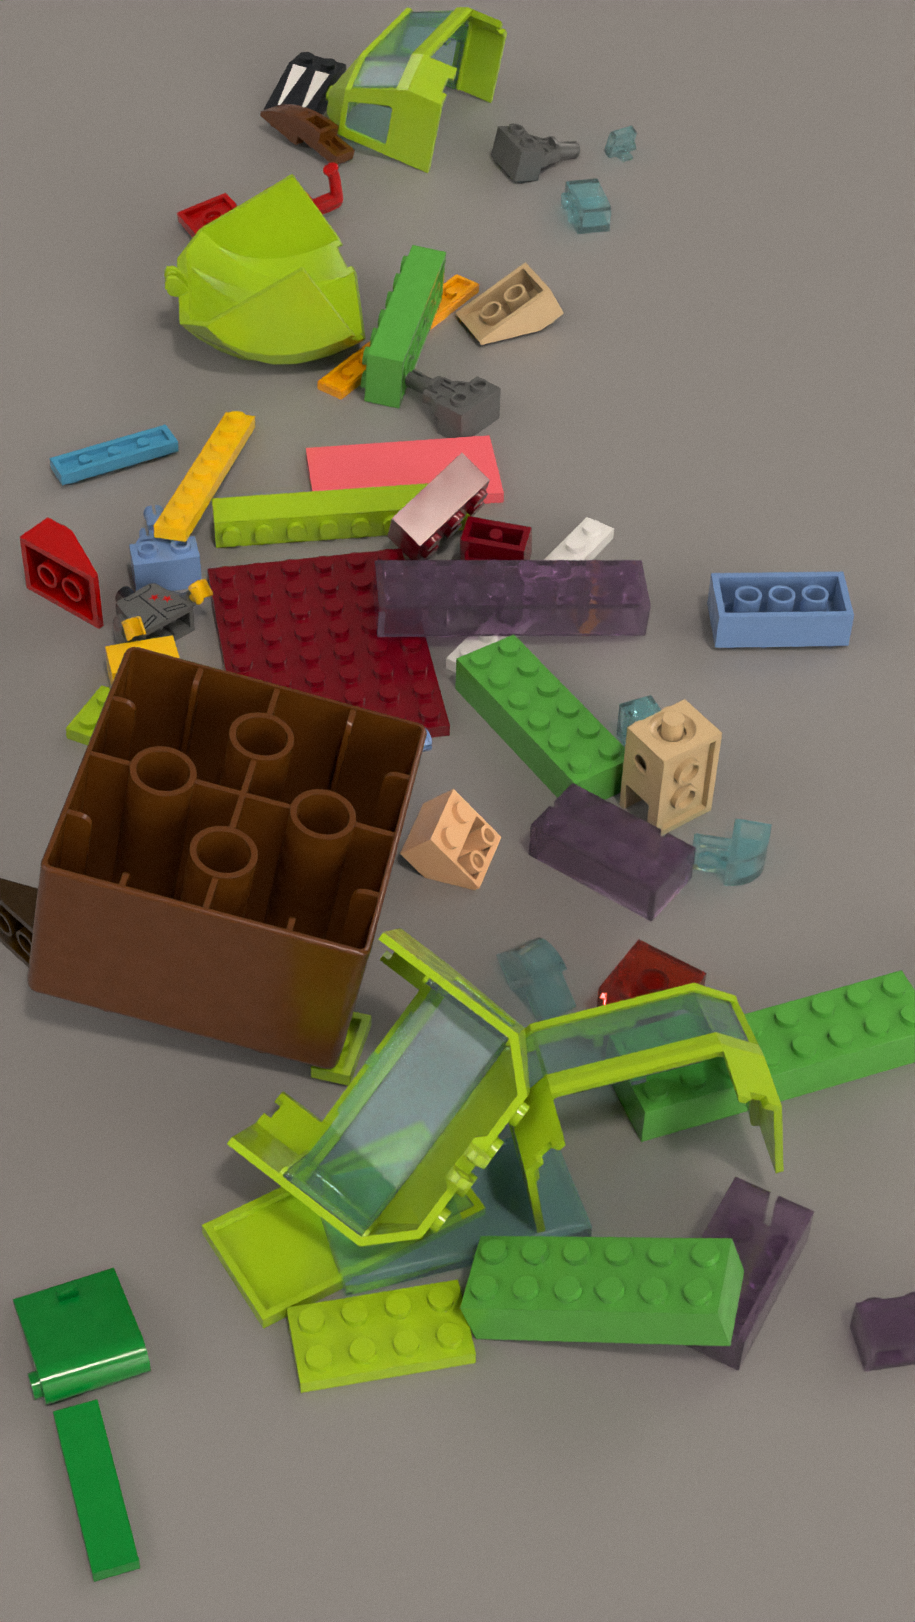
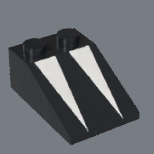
(307, 82)

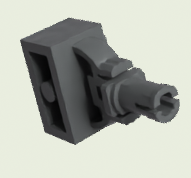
(525, 154)
(459, 405)

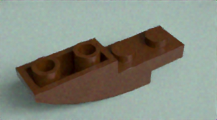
(308, 126)

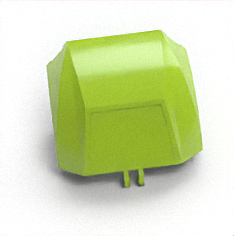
(269, 281)

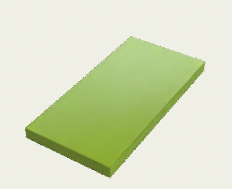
(280, 1253)

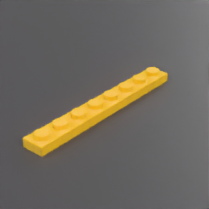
(204, 477)

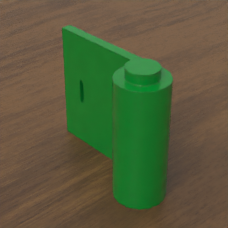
(81, 1336)

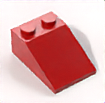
(61, 570)

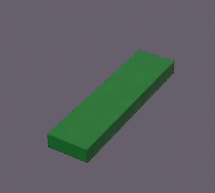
(96, 1490)

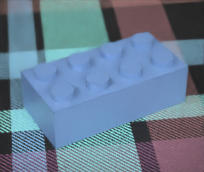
(779, 609)

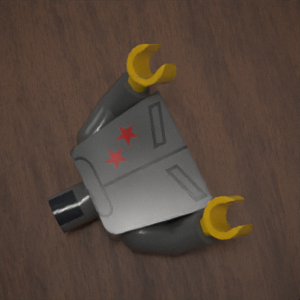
(157, 611)

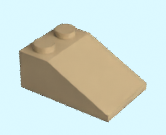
(511, 308)

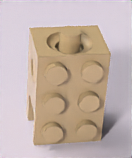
(671, 765)

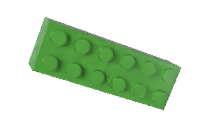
(403, 326)
(540, 719)
(604, 1289)

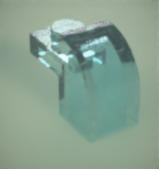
(737, 858)
(538, 970)

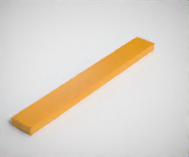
(349, 373)

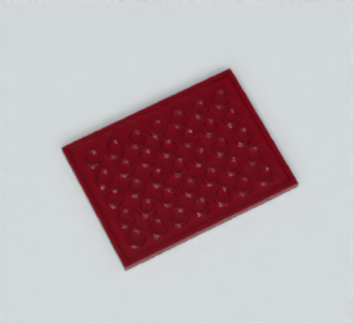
(316, 632)

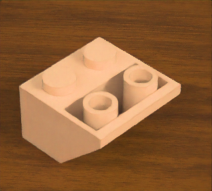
(451, 842)

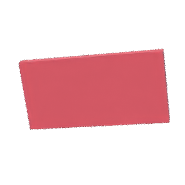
(399, 463)

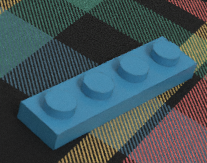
(114, 454)

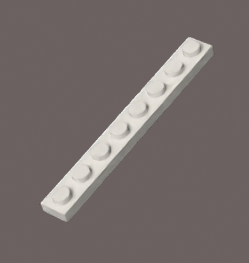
(581, 544)

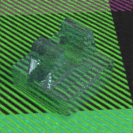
(621, 143)

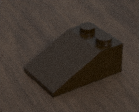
(17, 917)

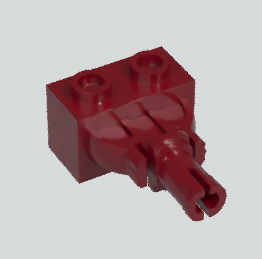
(495, 540)

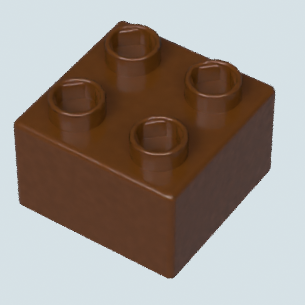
(224, 858)

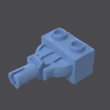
(163, 561)

